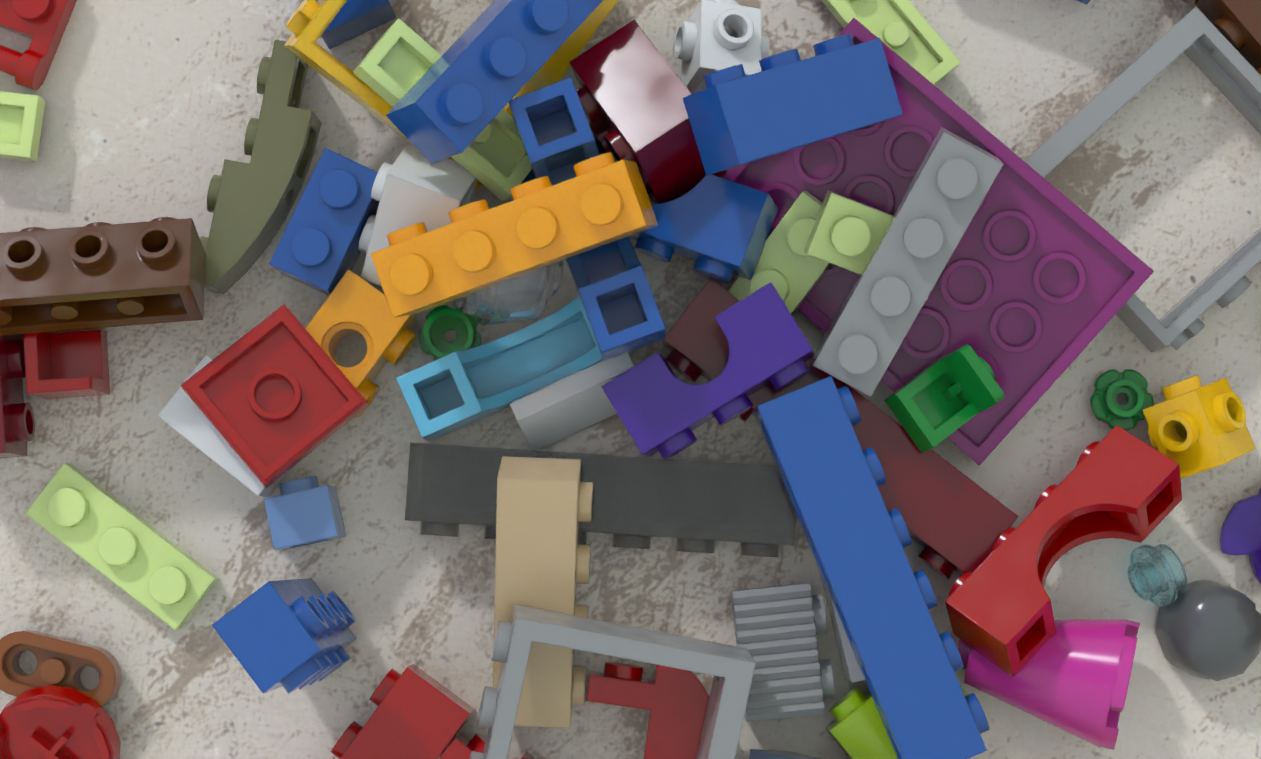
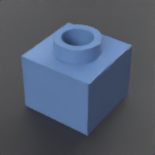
(304, 514)

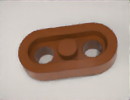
(58, 664)

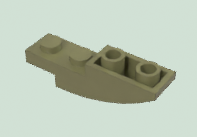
(257, 197)

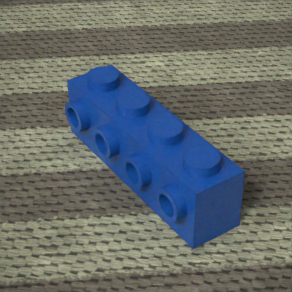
(288, 634)

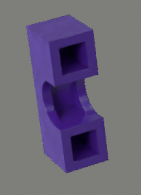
(762, 350)

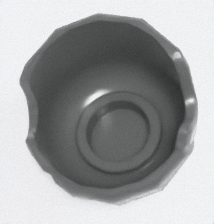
(1210, 631)

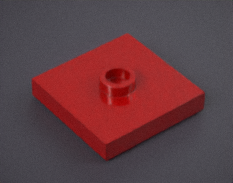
(274, 396)

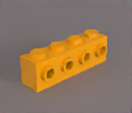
(515, 237)

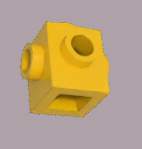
(1199, 425)

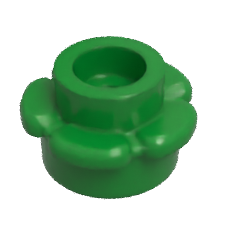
(441, 320)
(1104, 402)

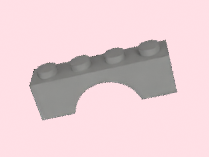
(907, 261)

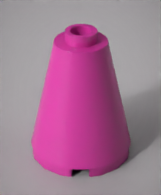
(1072, 681)

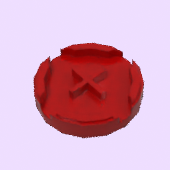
(57, 725)

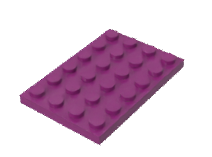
(1020, 286)

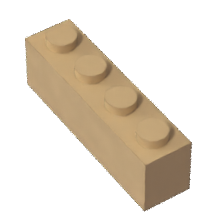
(540, 569)

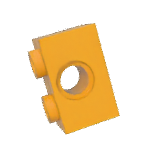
(362, 310)

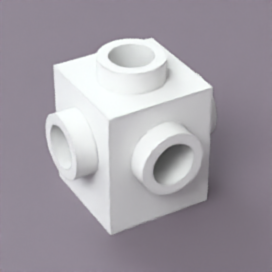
(717, 38)

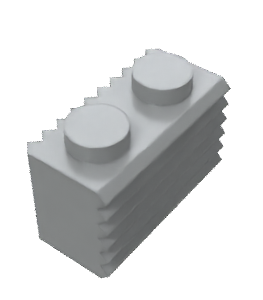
(780, 635)

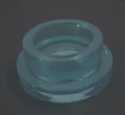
(1156, 574)

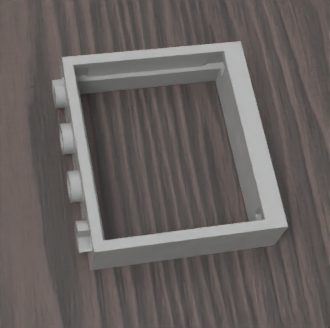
(1242, 87)
(728, 664)

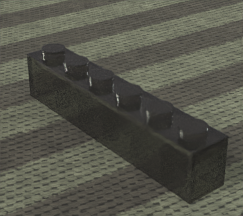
(630, 498)

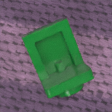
(945, 397)

